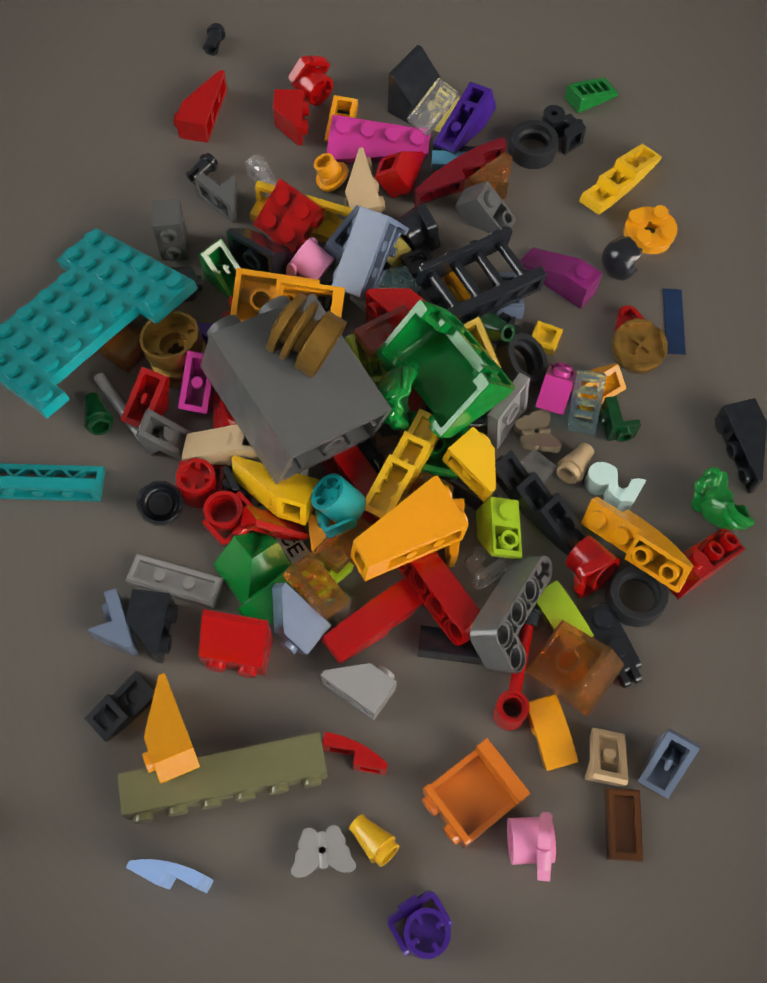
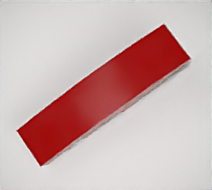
(372, 621)

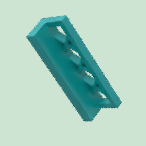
(50, 487)

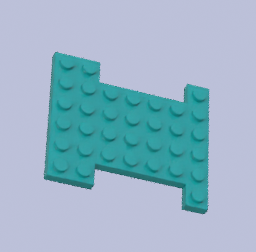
(80, 312)

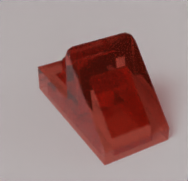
(375, 332)

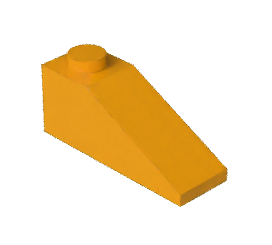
(166, 736)

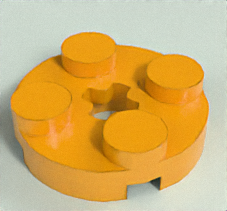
(655, 218)

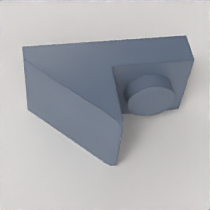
(117, 631)

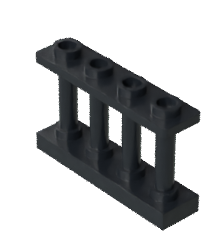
(482, 302)

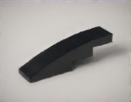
(536, 502)

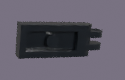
(609, 631)

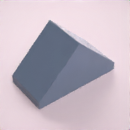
(668, 762)

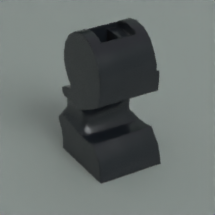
(565, 126)

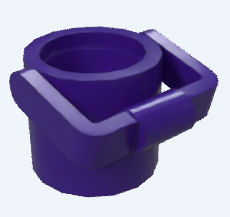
(426, 929)

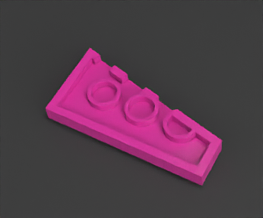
(375, 137)

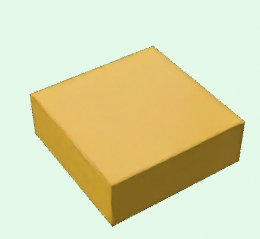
(547, 336)

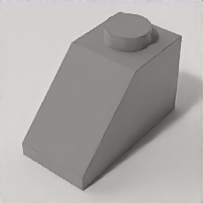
(362, 686)

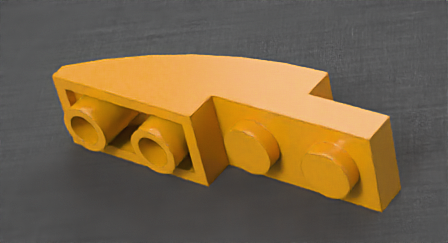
(641, 541)

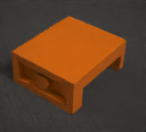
(474, 794)

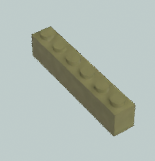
(225, 776)

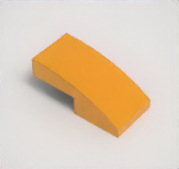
(551, 732)

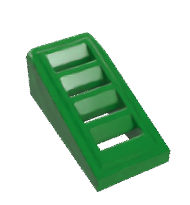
(580, 99)

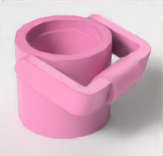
(310, 261)
(533, 842)

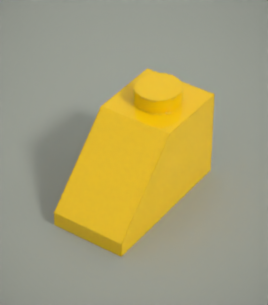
(473, 462)

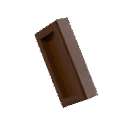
(623, 825)

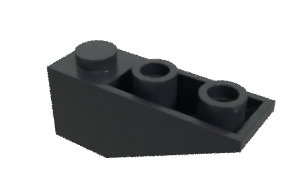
(745, 439)

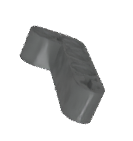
(505, 612)

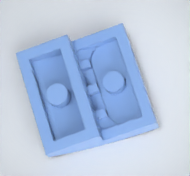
(165, 873)

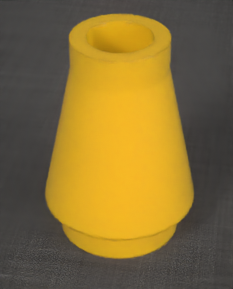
(374, 840)

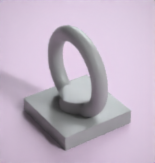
(504, 415)

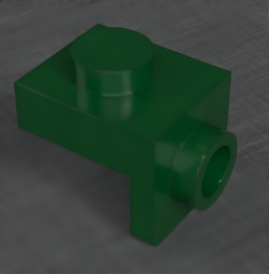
(612, 421)

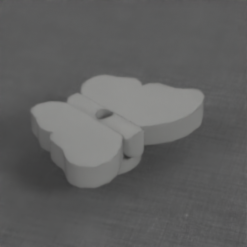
(309, 858)

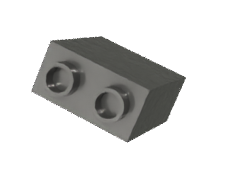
(281, 410)

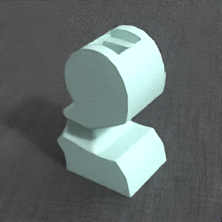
(603, 480)

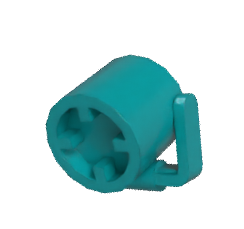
(337, 501)

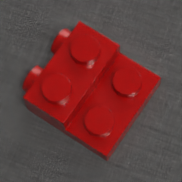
(289, 216)

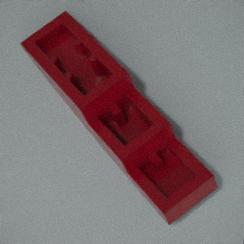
(452, 176)

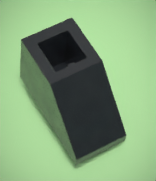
(151, 618)

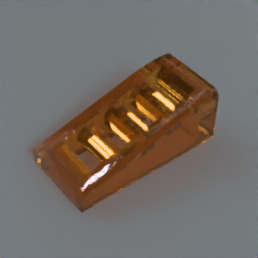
(318, 572)

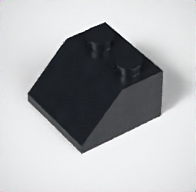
(410, 83)
(258, 252)

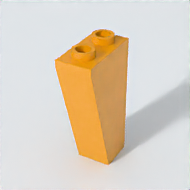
(410, 530)

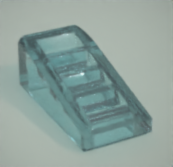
(583, 426)

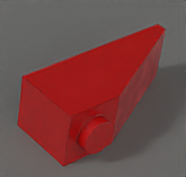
(201, 108)

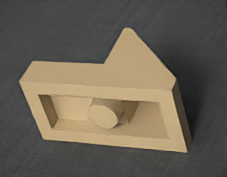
(607, 758)

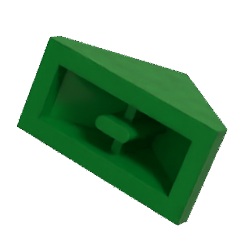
(219, 267)

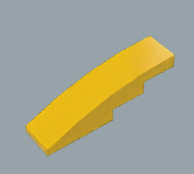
(620, 179)
(402, 466)

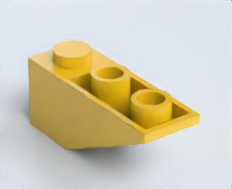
(286, 499)

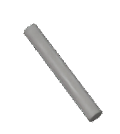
(113, 397)

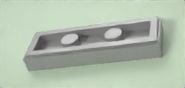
(177, 580)

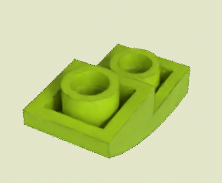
(558, 606)

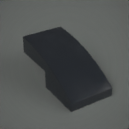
(122, 707)

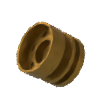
(305, 334)
(168, 343)

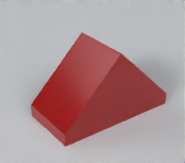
(148, 392)

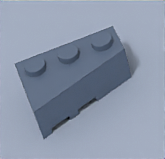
(367, 251)

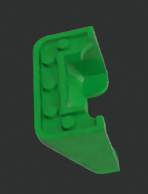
(454, 370)

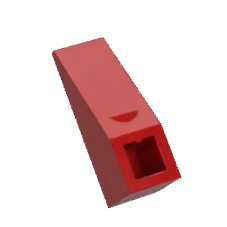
(708, 558)

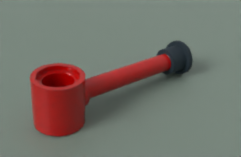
(514, 695)

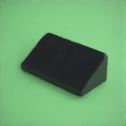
(436, 645)

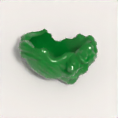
(396, 388)
(717, 502)

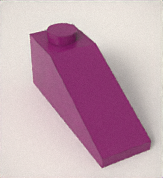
(565, 274)

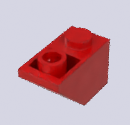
(290, 113)
(399, 172)

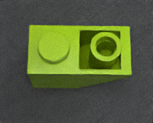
(500, 527)

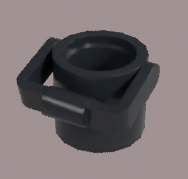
(421, 227)

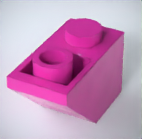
(556, 387)

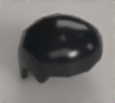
(620, 257)
(159, 503)

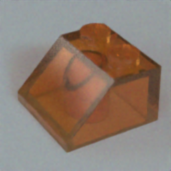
(575, 667)

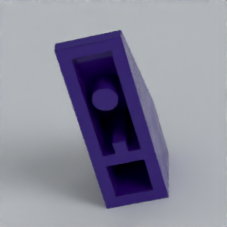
(467, 118)

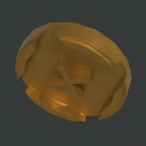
(639, 346)

